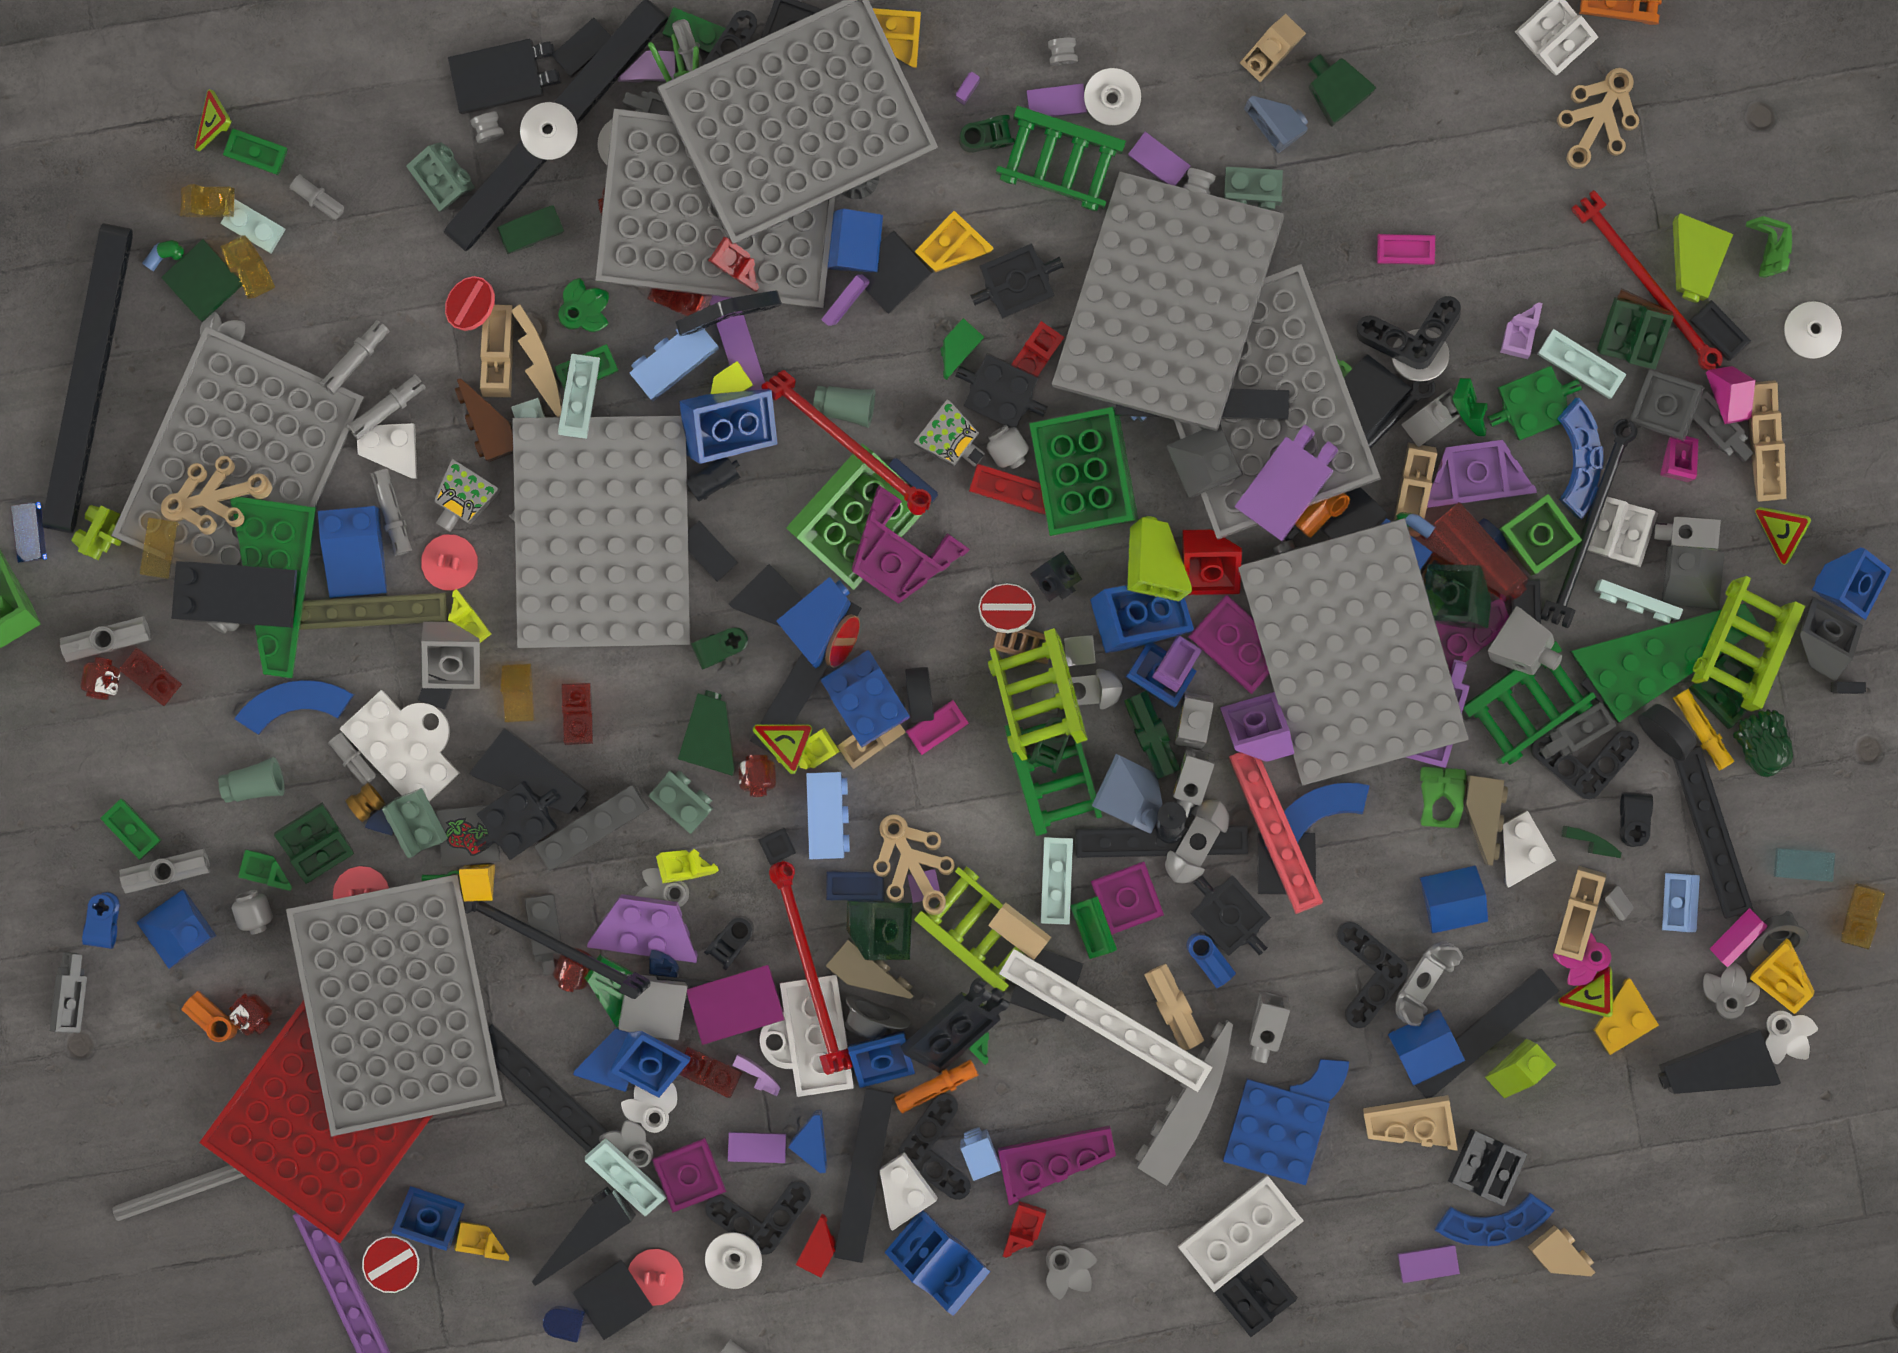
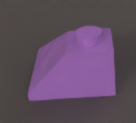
(1258, 728)

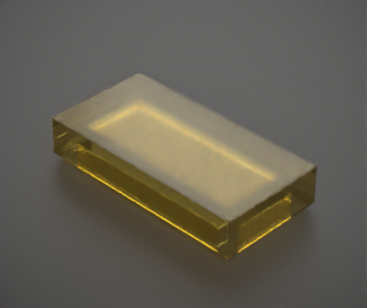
(158, 548)

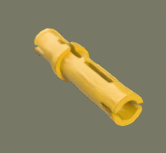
(1700, 724)

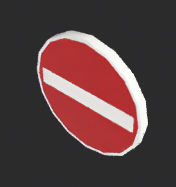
(1007, 608)
(390, 1264)

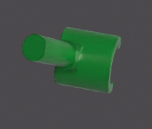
(430, 877)

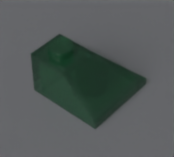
(1458, 595)
(880, 929)

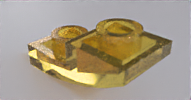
(252, 271)
(1862, 915)

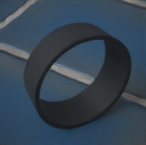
(1667, 731)

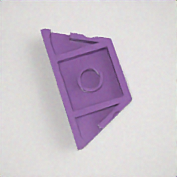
(1478, 474)
(644, 925)

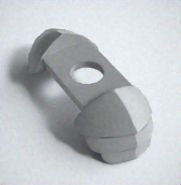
(1101, 689)
(1186, 863)
(1434, 961)

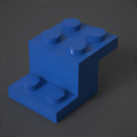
(865, 698)
(937, 1262)

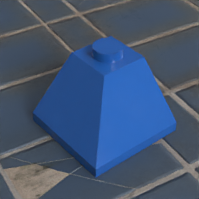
(1853, 581)
(176, 928)

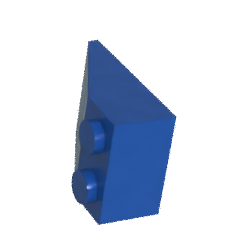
(728, 424)
(353, 551)
(1136, 619)

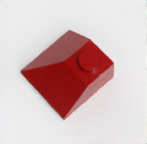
(1211, 563)

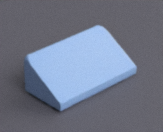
(1680, 902)

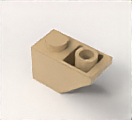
(1272, 47)
(1559, 1256)

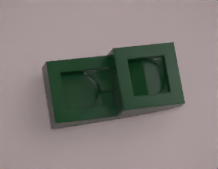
(530, 229)
(1596, 844)

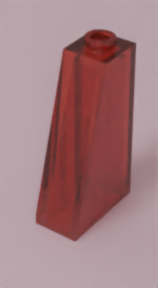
(1463, 541)

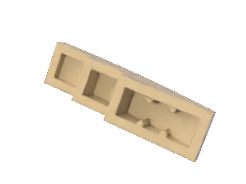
(542, 371)
(1767, 443)

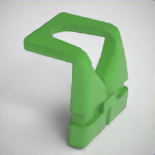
(1776, 252)
(1438, 784)

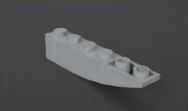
(1185, 1114)

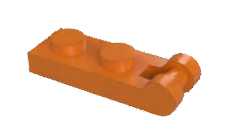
(1622, 10)

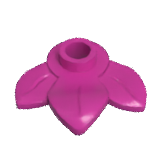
(1584, 971)

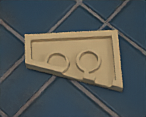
(1417, 1121)

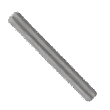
(175, 1192)

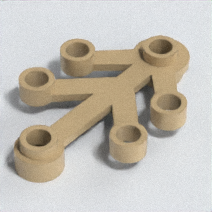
(1601, 114)
(212, 496)
(911, 860)

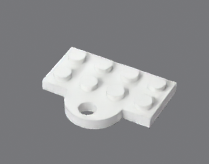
(402, 745)
(804, 1038)

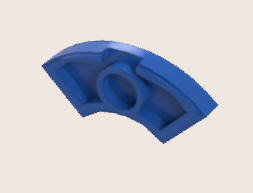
(1325, 1081)

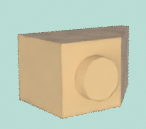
(856, 755)

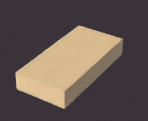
(1019, 931)

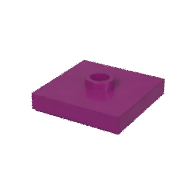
(1127, 897)
(689, 1175)

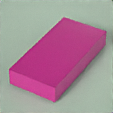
(1406, 249)
(930, 733)
(1738, 937)

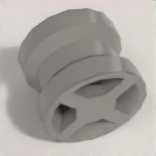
(1062, 51)
(487, 127)
(1199, 181)

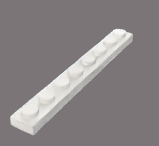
(1106, 1020)

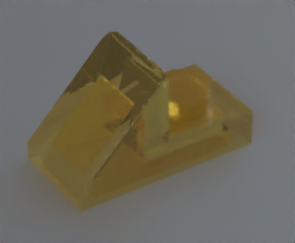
(207, 201)
(517, 692)

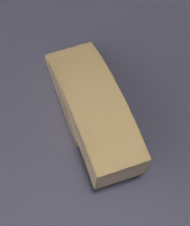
(497, 353)
(1416, 481)
(1580, 913)

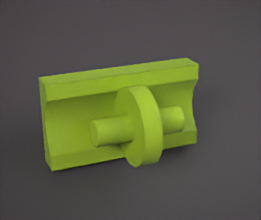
(99, 534)

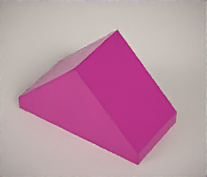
(1732, 393)
(1681, 459)

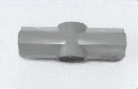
(88, 643)
(148, 876)

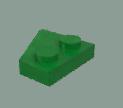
(607, 990)

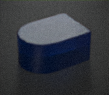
(564, 1323)

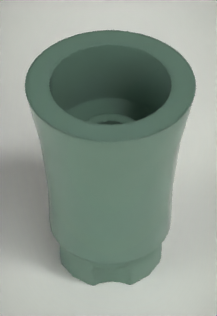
(846, 404)
(252, 782)

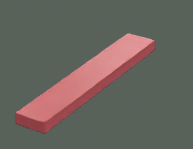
(1276, 832)

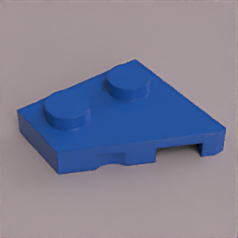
(599, 1063)

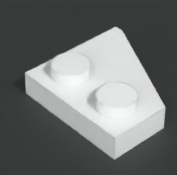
(391, 447)
(1523, 849)
(904, 1190)

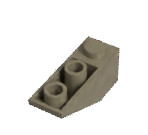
(1483, 807)
(867, 974)

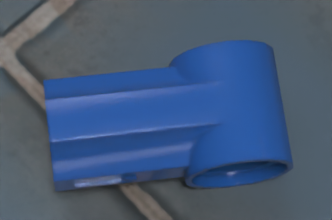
(1211, 961)

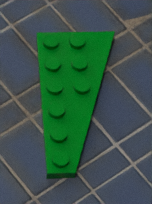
(277, 538)
(1647, 663)

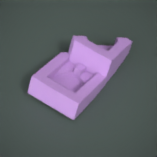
(646, 69)
(1520, 333)
(765, 1080)

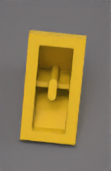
(477, 882)

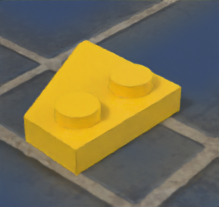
(902, 33)
(952, 244)
(1784, 977)
(1629, 1019)

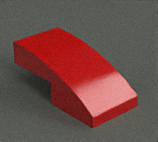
(1038, 349)

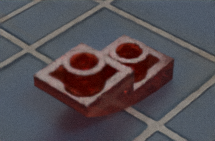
(680, 302)
(150, 676)
(577, 713)
(711, 1073)

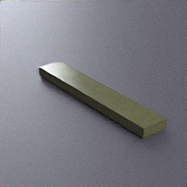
(374, 611)

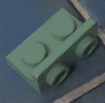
(440, 175)
(1254, 186)
(681, 801)
(414, 822)

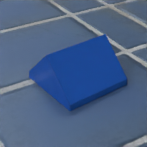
(855, 241)
(1144, 669)
(1454, 899)
(1426, 1048)
(880, 1059)
(648, 1063)
(810, 1143)
(428, 1218)

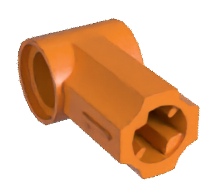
(1318, 513)
(207, 1016)

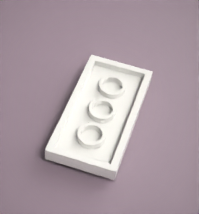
(1240, 1233)

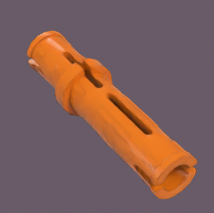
(940, 1084)

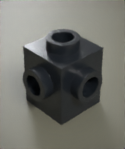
(1056, 577)

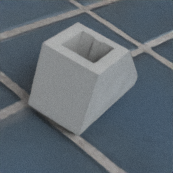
(1432, 418)

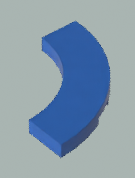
(1587, 458)
(292, 697)
(1325, 802)
(1495, 1229)

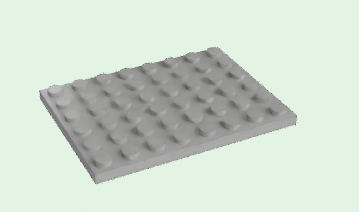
(797, 118)
(665, 228)
(1168, 301)
(1293, 353)
(258, 415)
(601, 533)
(1353, 651)
(394, 1005)

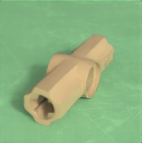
(1174, 1007)

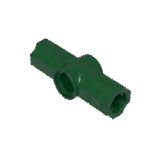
(1152, 735)

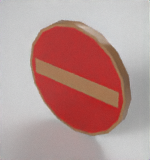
(842, 640)

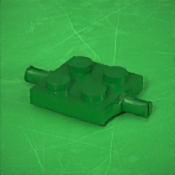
(1533, 402)

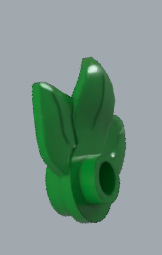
(587, 305)

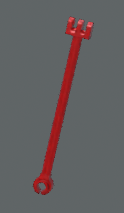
(1593, 212)
(783, 384)
(835, 1060)

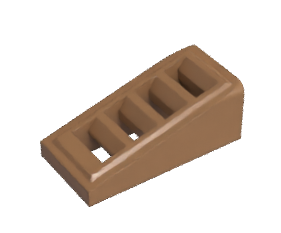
(998, 643)

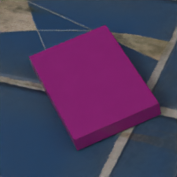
(1233, 643)
(735, 1004)

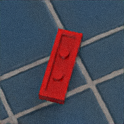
(1008, 489)

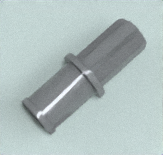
(686, 42)
(317, 197)
(352, 759)

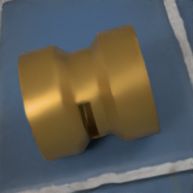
(365, 802)

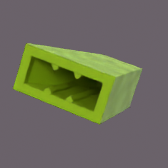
(1698, 256)
(1155, 561)
(1520, 1069)

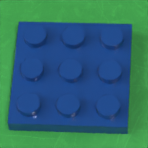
(1276, 1131)

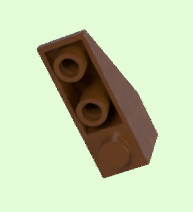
(491, 428)

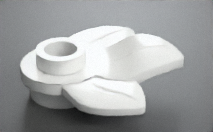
(1792, 1038)
(645, 1103)

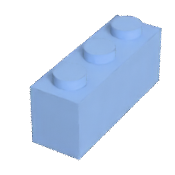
(672, 362)
(827, 815)
(979, 1153)

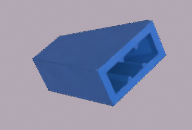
(815, 619)

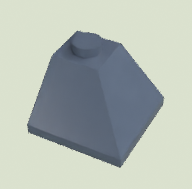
(1276, 121)
(1130, 794)

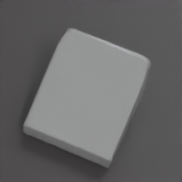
(1080, 650)
(1617, 903)

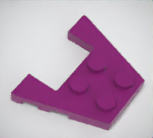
(890, 560)

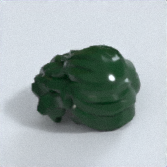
(1765, 742)

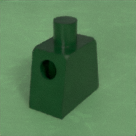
(1338, 88)

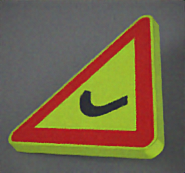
(213, 120)
(1783, 530)
(785, 742)
(1592, 997)

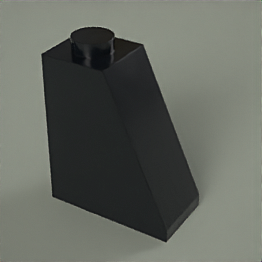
(766, 596)

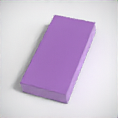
(1058, 100)
(1158, 160)
(845, 300)
(1177, 663)
(757, 1147)
(1428, 1263)

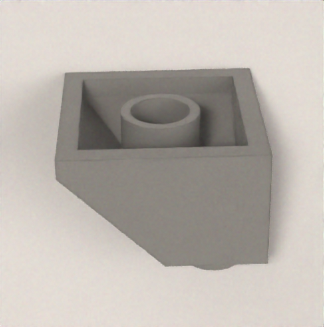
(450, 655)

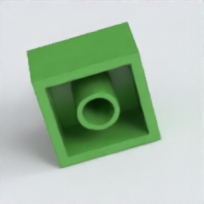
(1539, 535)

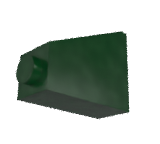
(709, 735)

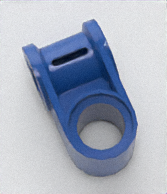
(101, 925)

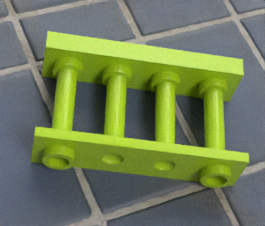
(1776, 644)
(1065, 699)
(954, 938)

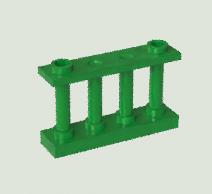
(1081, 138)
(1501, 691)
(1034, 791)

